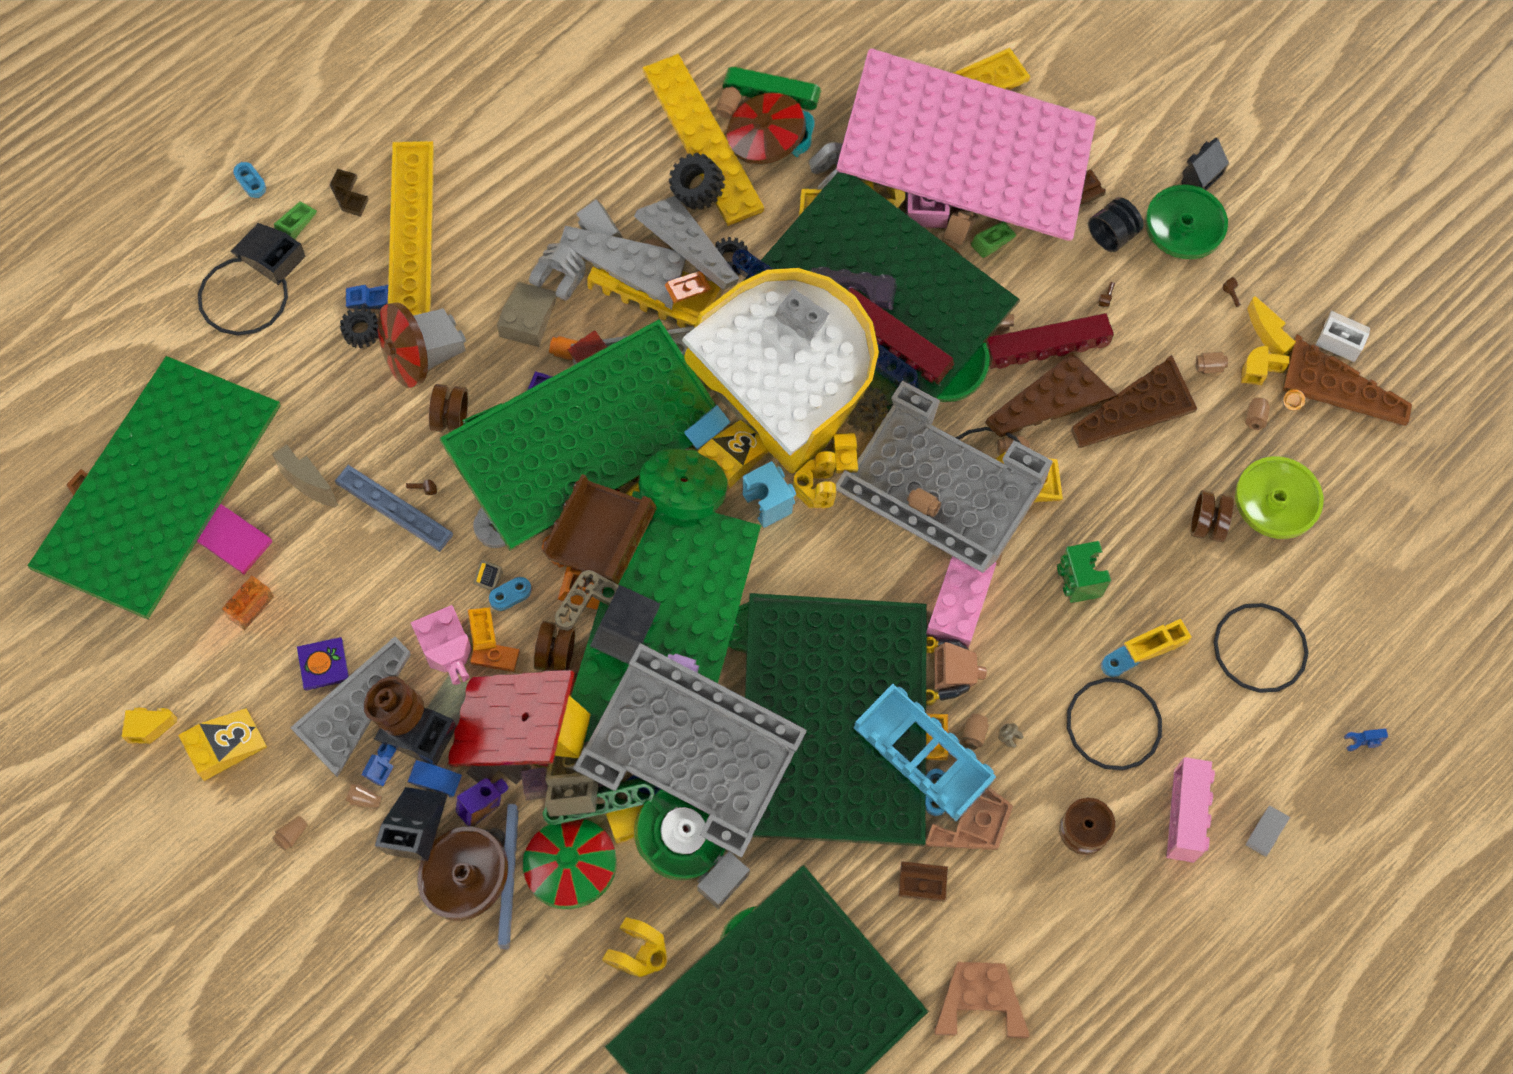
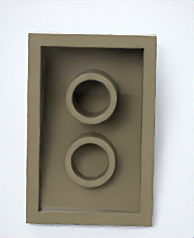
(526, 314)

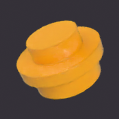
(1294, 399)

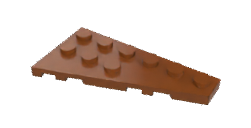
(1338, 384)

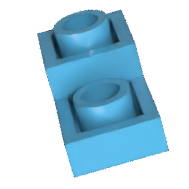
(707, 427)

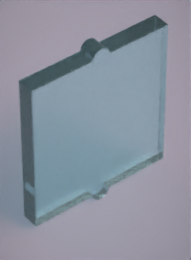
(449, 699)

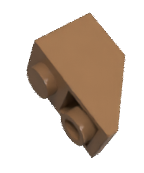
(960, 226)

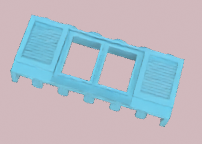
(891, 717)

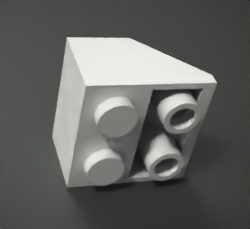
(1343, 336)

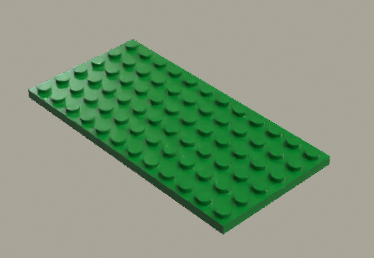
(586, 420)
(155, 487)
(698, 579)

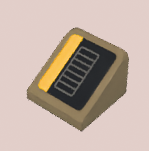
(487, 575)

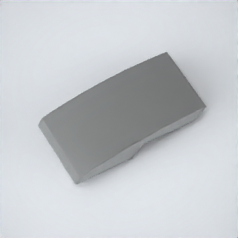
(1267, 831)

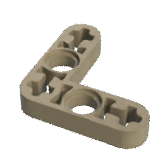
(595, 590)

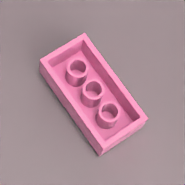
(927, 211)
(959, 602)
(1190, 810)

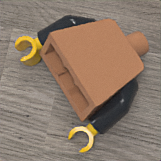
(954, 669)

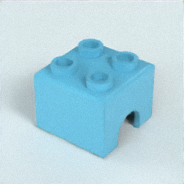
(769, 486)

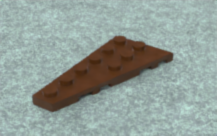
(1054, 395)
(1144, 403)

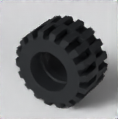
(686, 171)

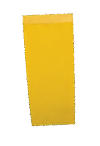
(1269, 327)
(1158, 641)

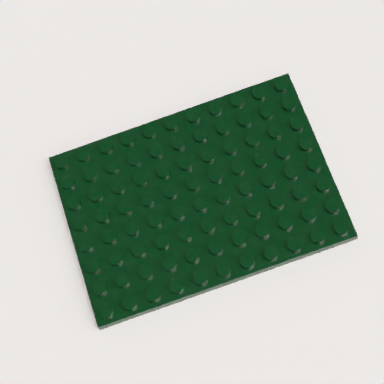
(936, 287)
(822, 670)
(776, 996)

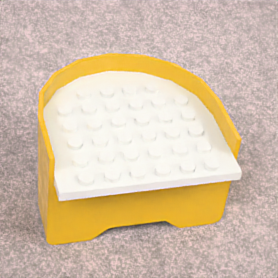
(781, 382)

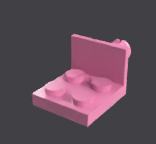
(444, 642)

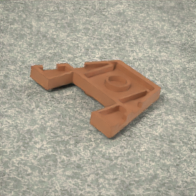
(978, 827)
(981, 988)

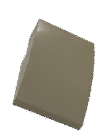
(304, 476)
(568, 789)

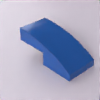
(366, 297)
(434, 778)

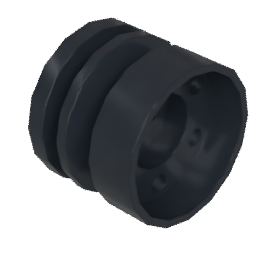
(1115, 224)

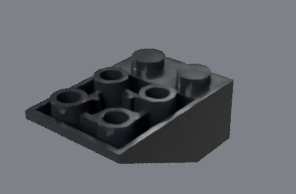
(269, 252)
(625, 624)
(426, 740)
(412, 824)

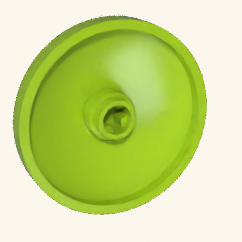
(1279, 497)

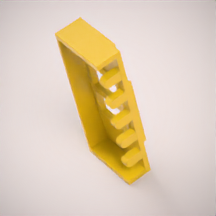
(684, 311)

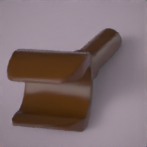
(1229, 287)
(1104, 299)
(428, 486)

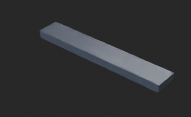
(394, 508)
(507, 893)

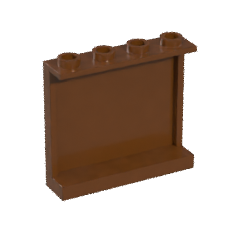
(599, 530)

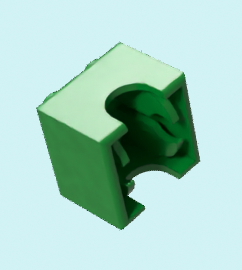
(1078, 573)

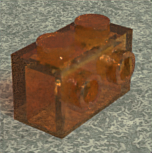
(248, 602)

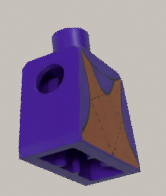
(480, 801)

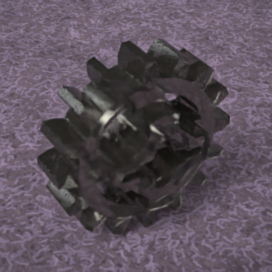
(862, 417)

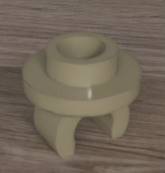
(1007, 732)

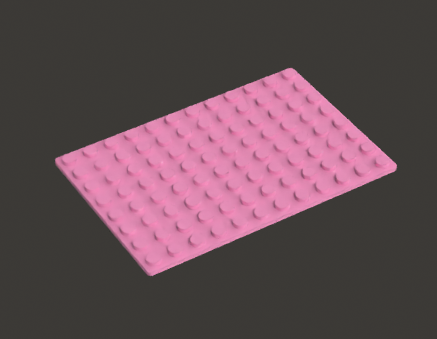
(968, 144)

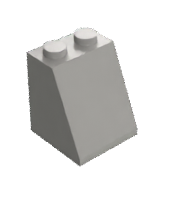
(440, 336)

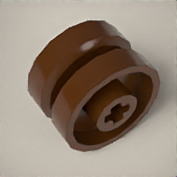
(447, 408)
(1212, 516)
(554, 647)
(393, 706)
(1085, 813)

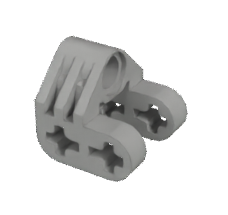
(825, 159)
(564, 259)

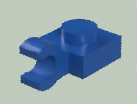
(1372, 738)
(378, 766)

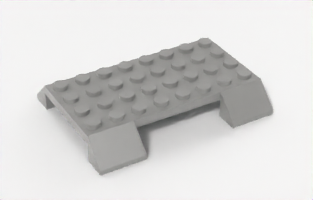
(978, 494)
(692, 744)

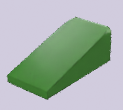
(295, 219)
(992, 239)

